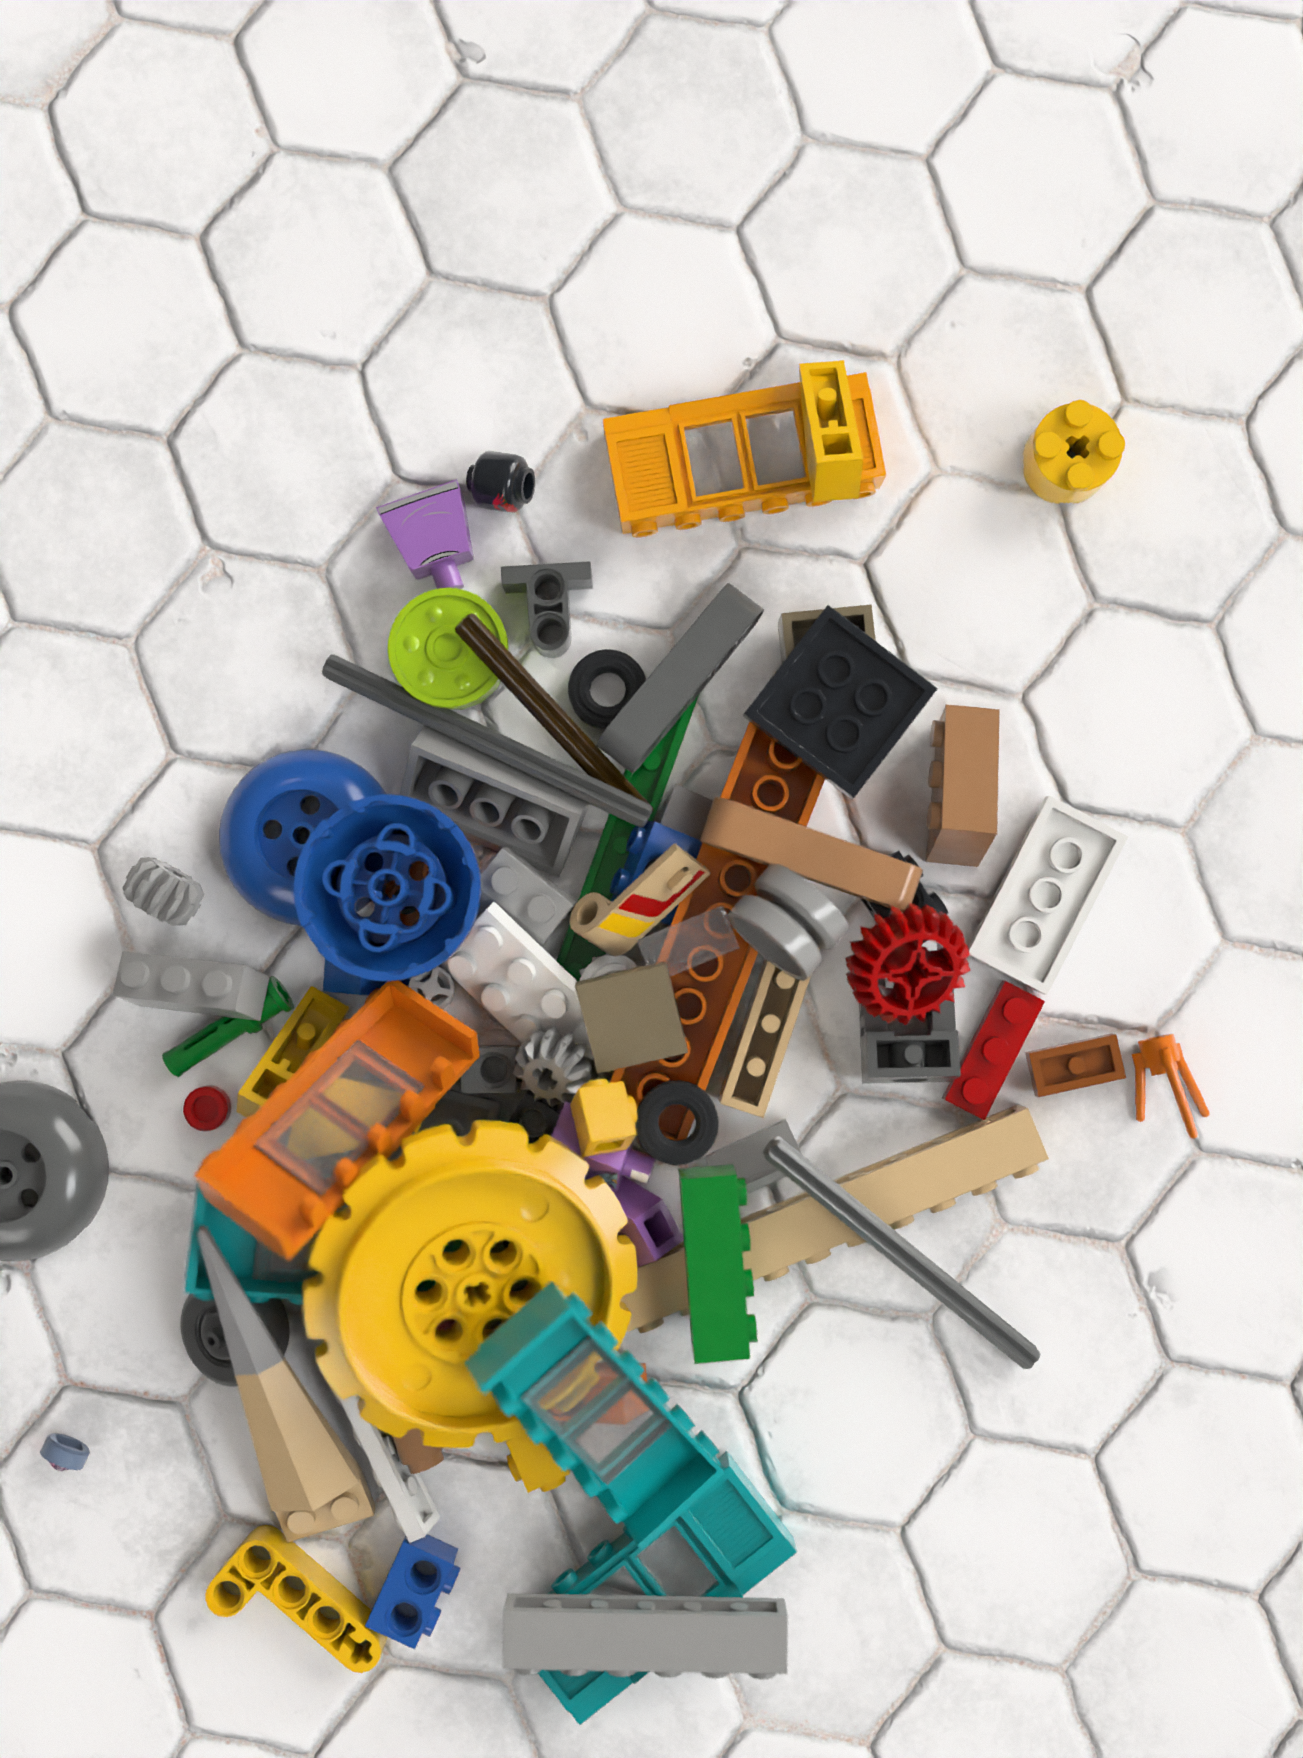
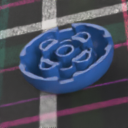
(276, 792)
(334, 878)

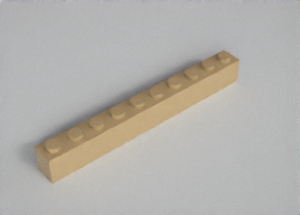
(891, 1188)

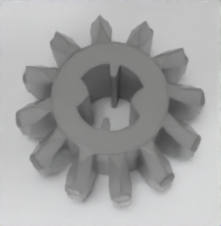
(163, 891)
(552, 1066)

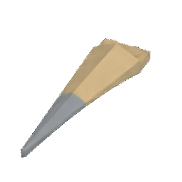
(302, 1461)

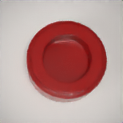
(207, 1108)

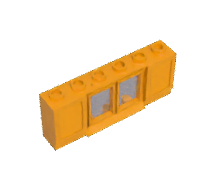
(724, 457)

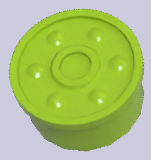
(433, 659)

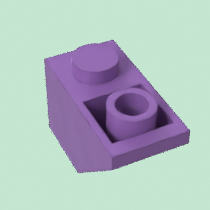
(648, 1222)

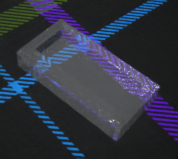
(690, 941)

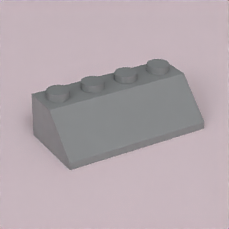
(494, 801)

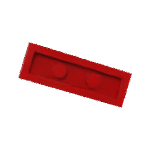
(993, 1049)

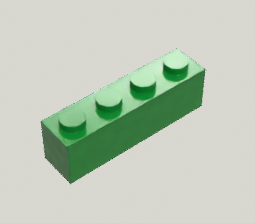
(715, 1264)

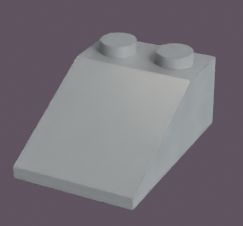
(524, 895)

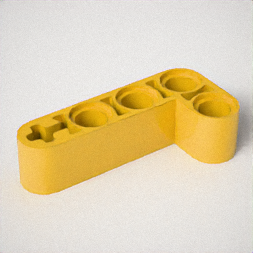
(299, 1605)

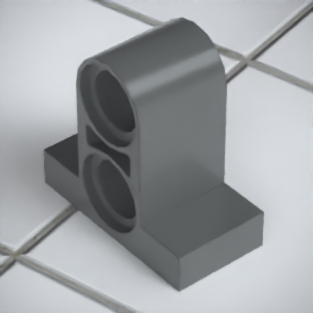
(548, 612)

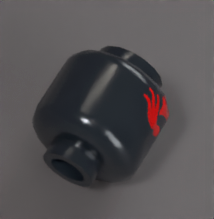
(501, 481)

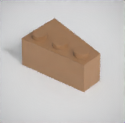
(963, 785)

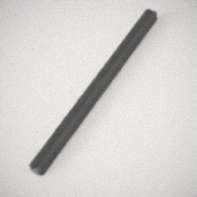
(488, 741)
(900, 1252)

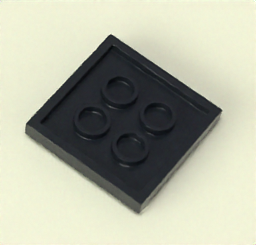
(840, 702)

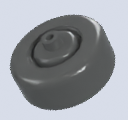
(206, 1341)

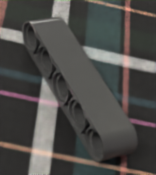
(680, 678)

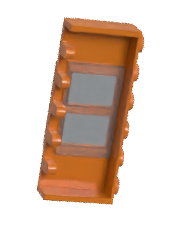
(335, 1114)

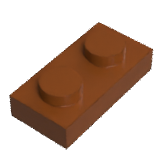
(1075, 1065)

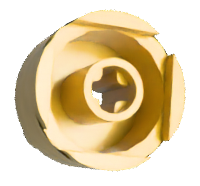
(1085, 432)

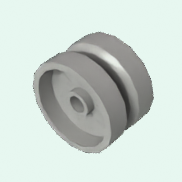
(788, 921)

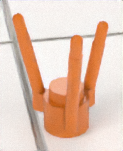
(1162, 1057)

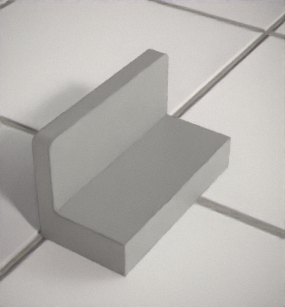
(748, 1156)

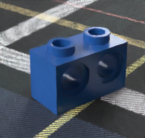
(410, 1586)

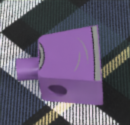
(431, 533)

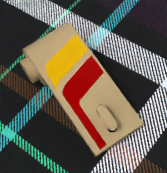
(641, 906)

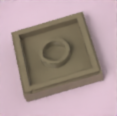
(631, 1017)

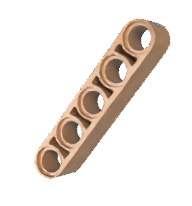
(810, 854)

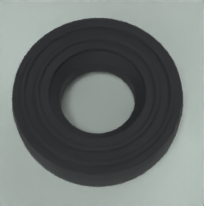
(587, 670)
(685, 1150)

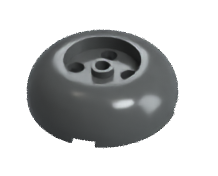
(67, 1176)

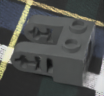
(910, 1058)

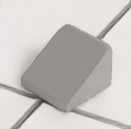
(687, 812)

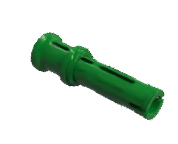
(225, 1030)

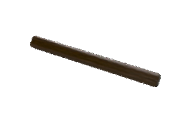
(541, 704)

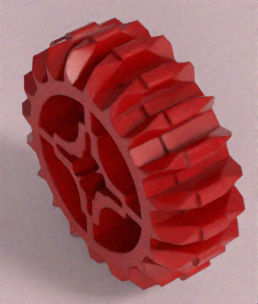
(896, 952)

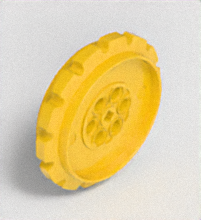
(393, 1237)

